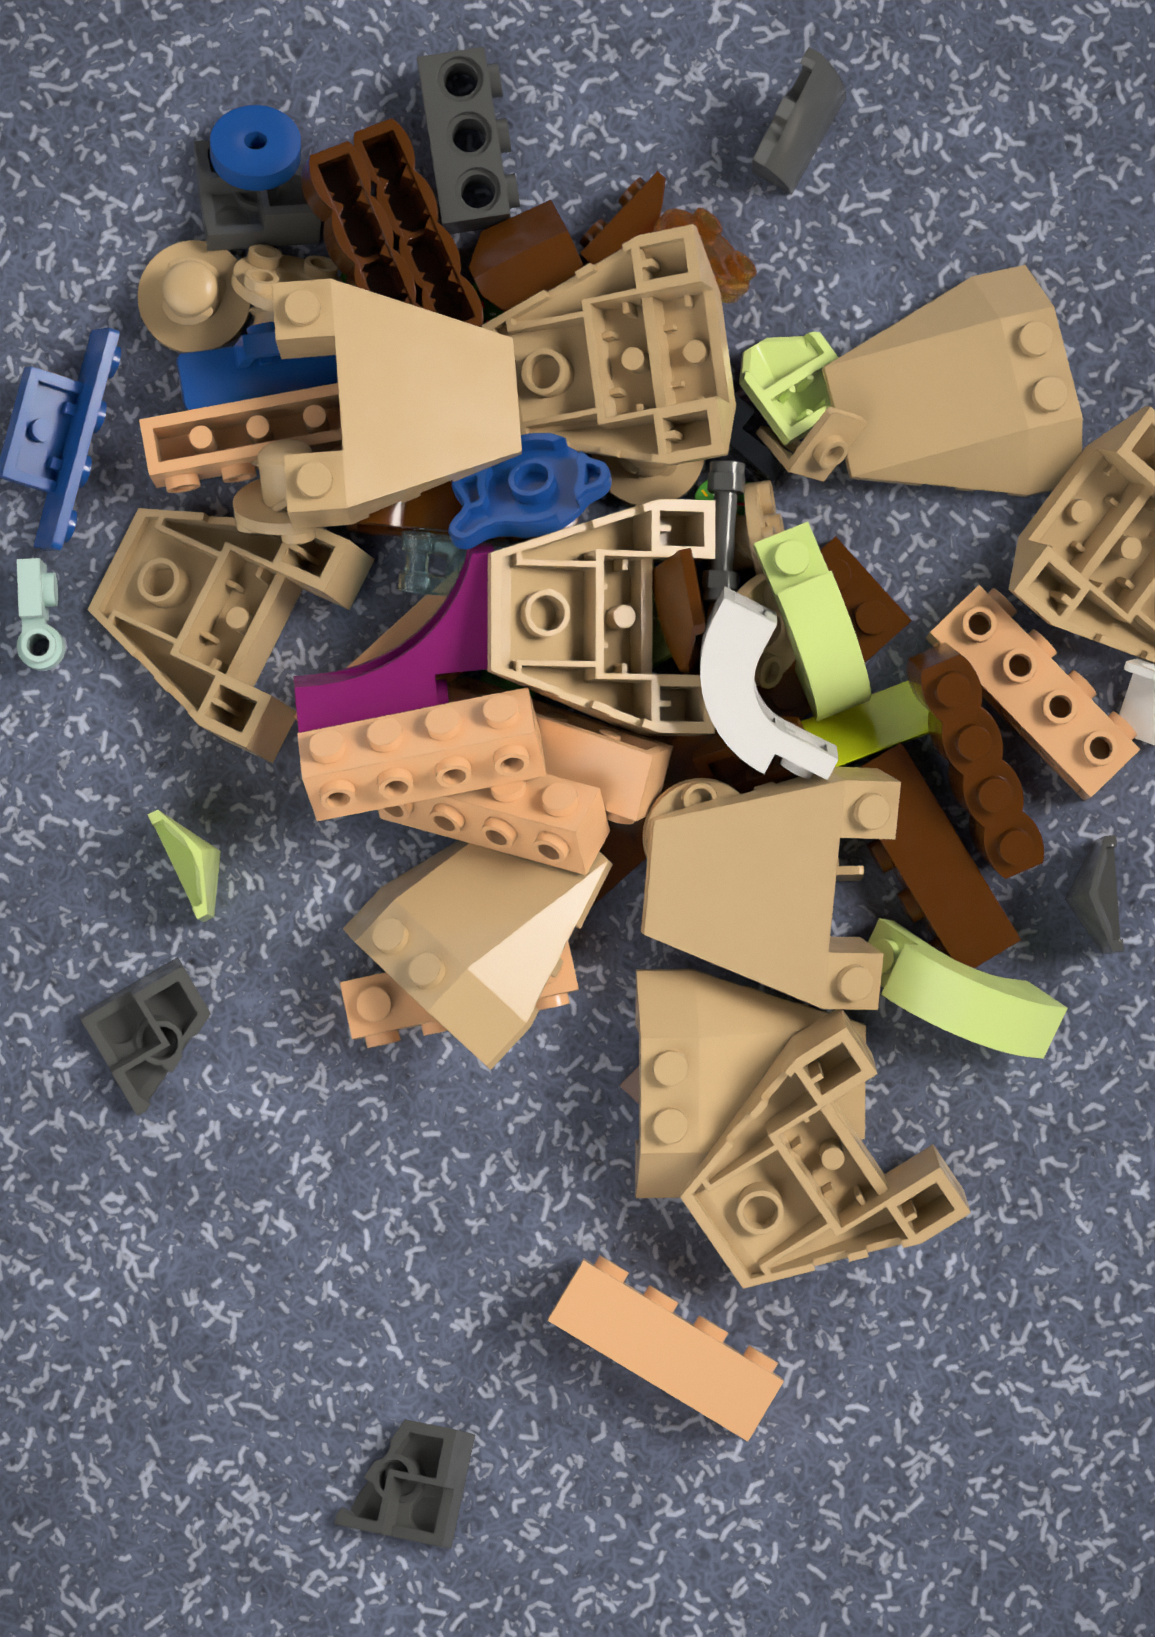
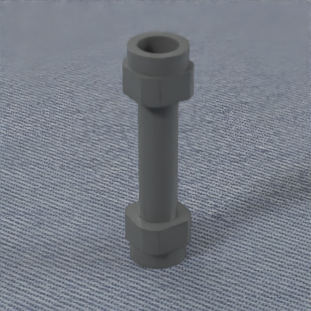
(725, 482)

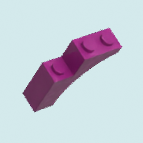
(405, 676)

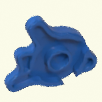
(528, 493)

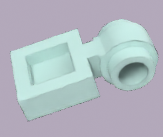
(35, 594)

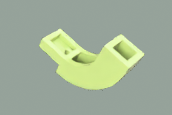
(816, 622)
(963, 1000)

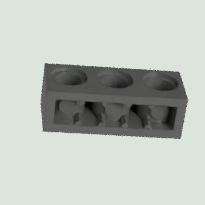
(451, 115)

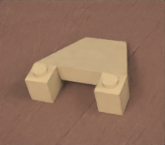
(416, 399)
(209, 607)
(578, 616)
(757, 879)
(797, 1182)

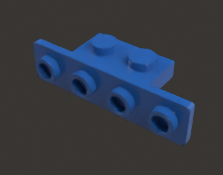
(248, 371)
(53, 434)

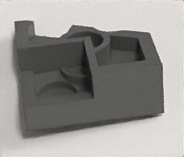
(800, 123)
(248, 218)
(414, 1486)

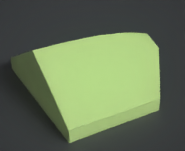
(788, 382)
(193, 861)

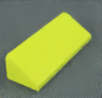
(873, 726)

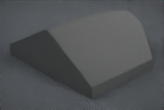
(1095, 896)

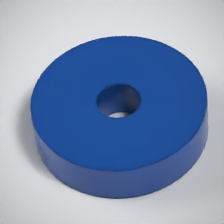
(249, 167)

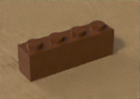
(938, 872)

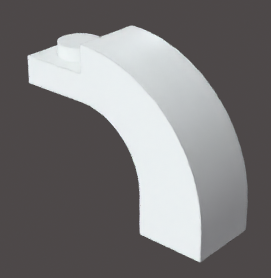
(729, 656)

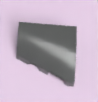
(147, 1029)

